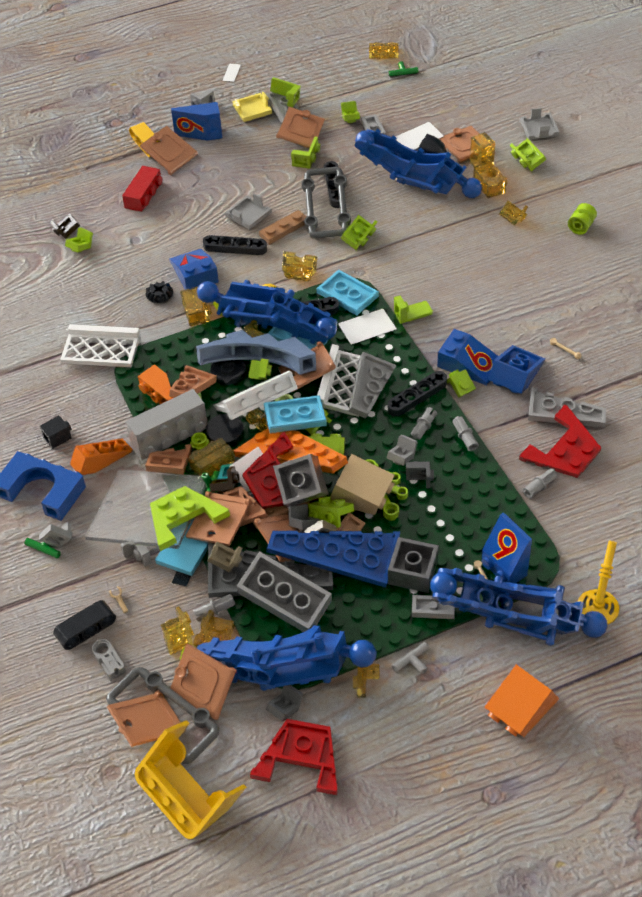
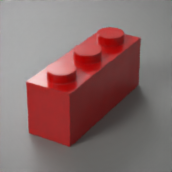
(142, 188)

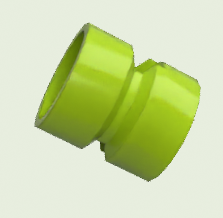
(582, 218)

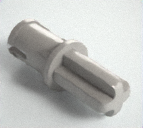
(423, 423)
(465, 433)
(539, 483)
(216, 606)

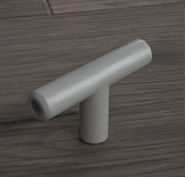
(412, 658)

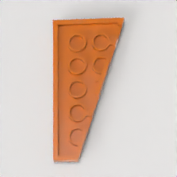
(302, 445)

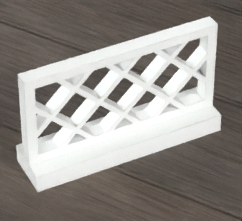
(102, 335)
(328, 381)
(257, 395)

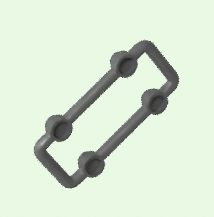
(308, 186)
(155, 682)

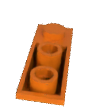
(155, 384)
(96, 456)

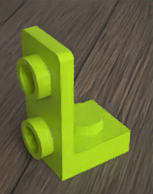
(287, 89)
(303, 158)
(410, 312)

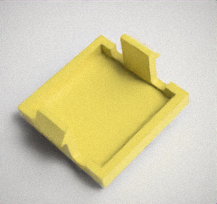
(252, 106)

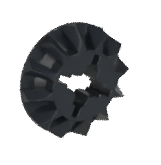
(159, 297)

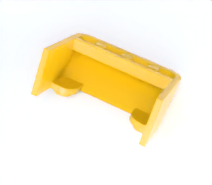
(176, 790)

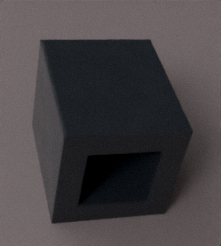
(56, 431)

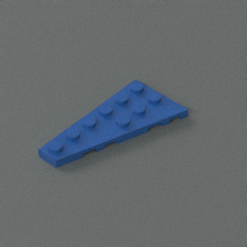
(343, 552)

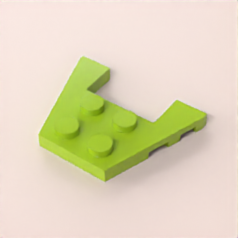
(180, 507)

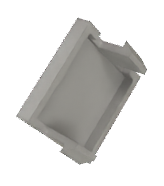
(539, 126)
(248, 212)

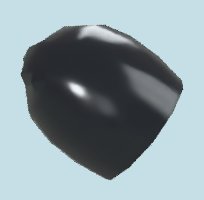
(432, 145)

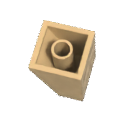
(363, 485)

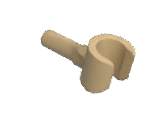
(120, 600)

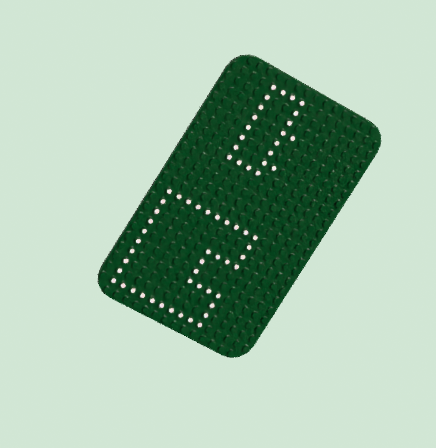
(452, 513)

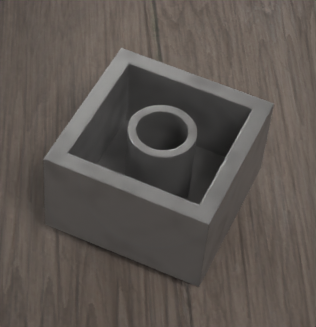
(300, 480)
(413, 564)

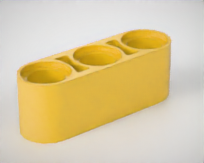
(140, 134)

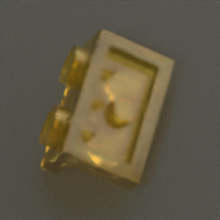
(383, 50)
(214, 627)
(177, 632)

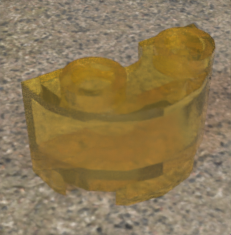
(298, 267)

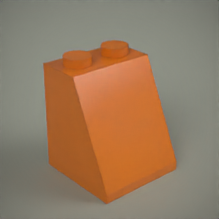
(520, 702)

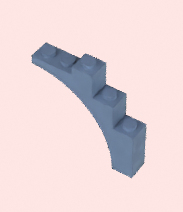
(241, 346)

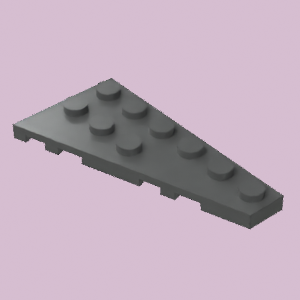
(225, 583)

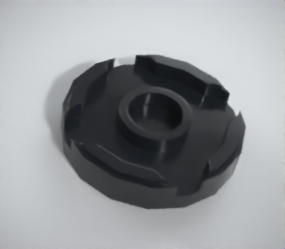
(228, 371)
(225, 428)

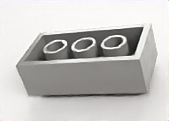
(167, 424)
(284, 593)

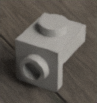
(403, 451)

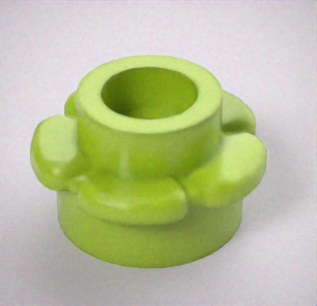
(199, 441)

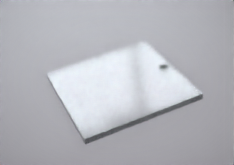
(126, 509)

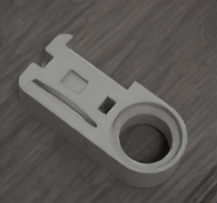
(109, 660)

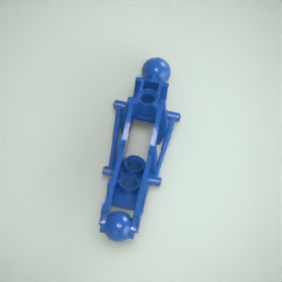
(414, 167)
(270, 307)
(567, 621)
(289, 660)

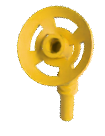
(599, 600)

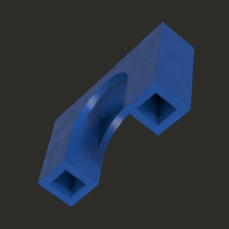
(26, 468)

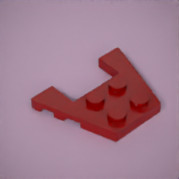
(573, 450)
(262, 477)
(304, 746)

